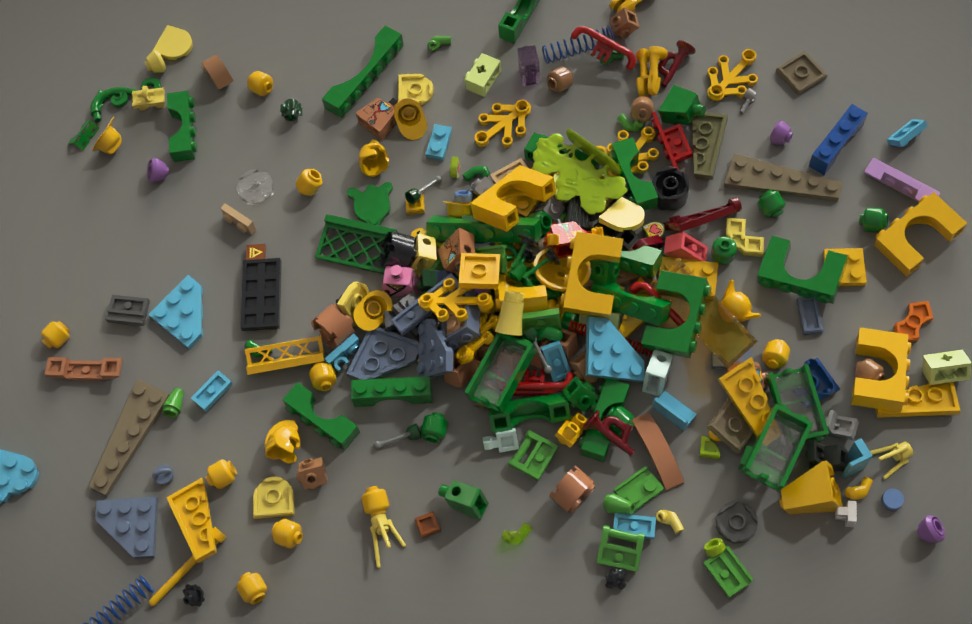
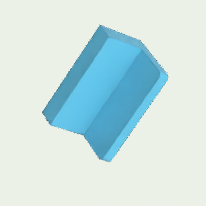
(674, 410)
(859, 457)

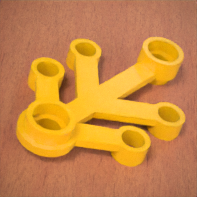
(731, 78)
(503, 121)
(645, 138)
(430, 301)
(466, 353)

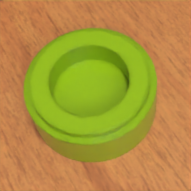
(714, 547)

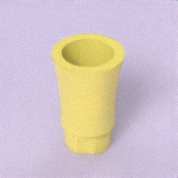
(511, 314)

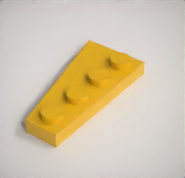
(747, 394)
(194, 518)

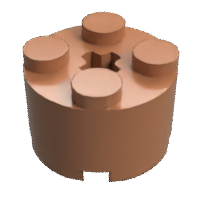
(333, 326)
(572, 489)

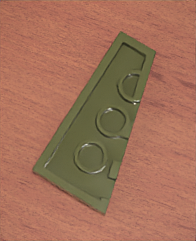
(707, 142)

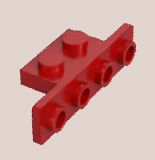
(675, 142)

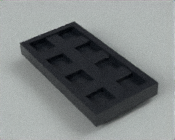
(261, 294)

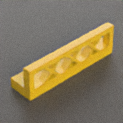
(286, 362)

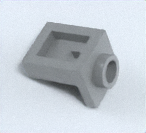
(551, 207)

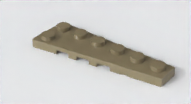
(761, 175)
(131, 429)

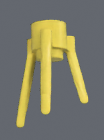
(899, 452)
(381, 526)

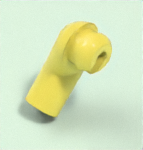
(670, 518)

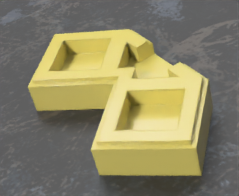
(745, 244)

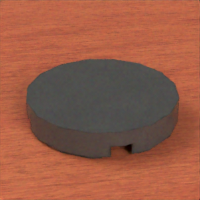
(736, 522)

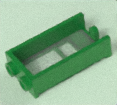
(500, 372)
(798, 393)
(777, 447)

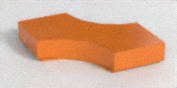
(918, 314)

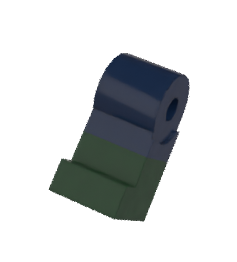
(429, 278)

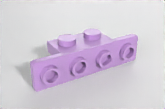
(898, 180)

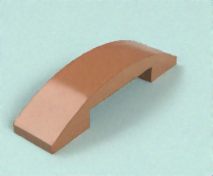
(83, 370)
(658, 451)

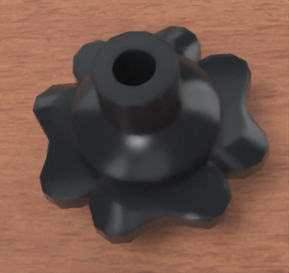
(615, 578)
(193, 595)

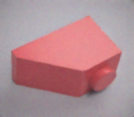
(685, 247)

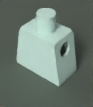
(658, 367)

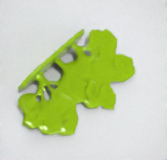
(579, 176)

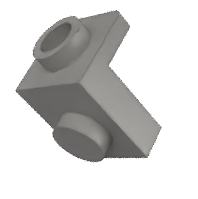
(481, 185)
(841, 426)

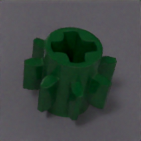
(291, 110)

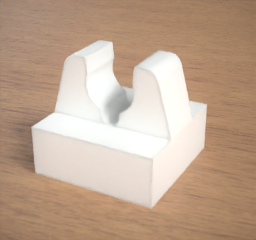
(847, 513)

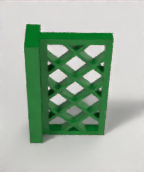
(357, 228)

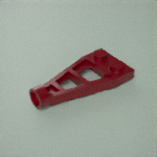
(694, 220)

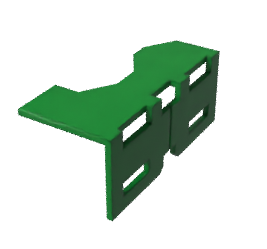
(88, 132)

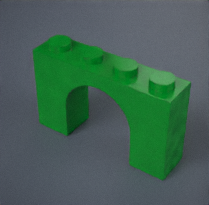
(820, 287)
(679, 340)

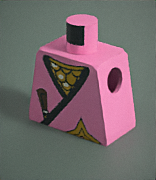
(400, 281)

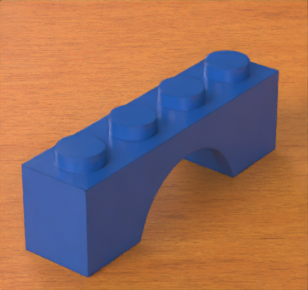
(833, 143)

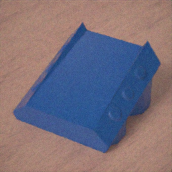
(822, 379)

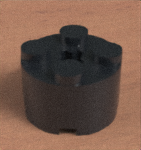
(671, 188)
(397, 250)

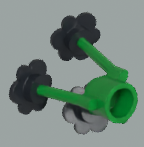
(518, 269)

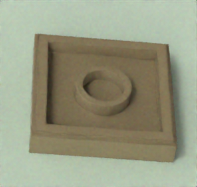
(801, 73)
(730, 427)

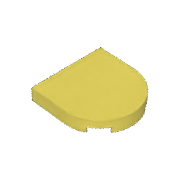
(174, 43)
(415, 87)
(623, 216)
(352, 296)
(273, 499)

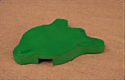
(372, 204)

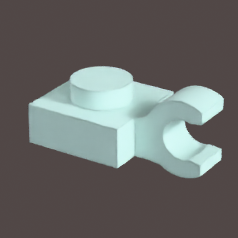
(504, 441)

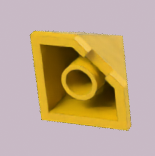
(812, 492)

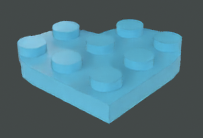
(16, 474)

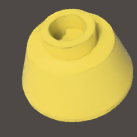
(155, 62)

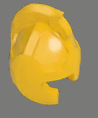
(373, 159)
(282, 441)

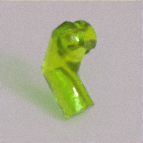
(516, 537)

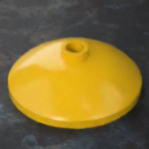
(553, 275)

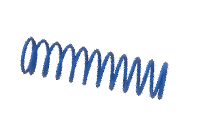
(580, 48)
(143, 582)

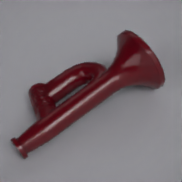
(684, 49)
(603, 427)

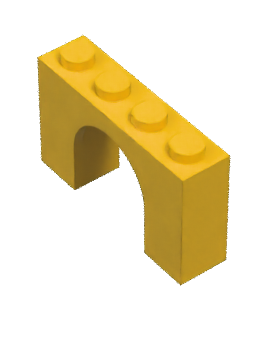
(520, 182)
(929, 211)
(588, 248)
(534, 297)
(893, 349)

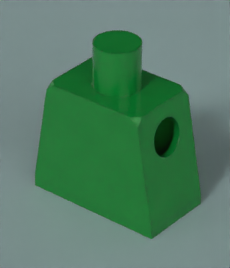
(681, 106)
(464, 499)

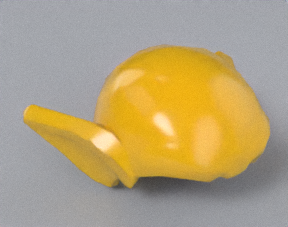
(738, 304)

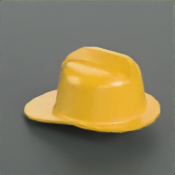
(410, 119)
(109, 140)
(458, 209)
(369, 311)

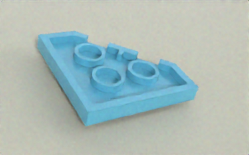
(182, 312)
(610, 353)

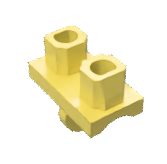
(148, 97)

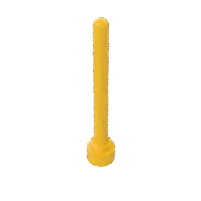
(218, 536)

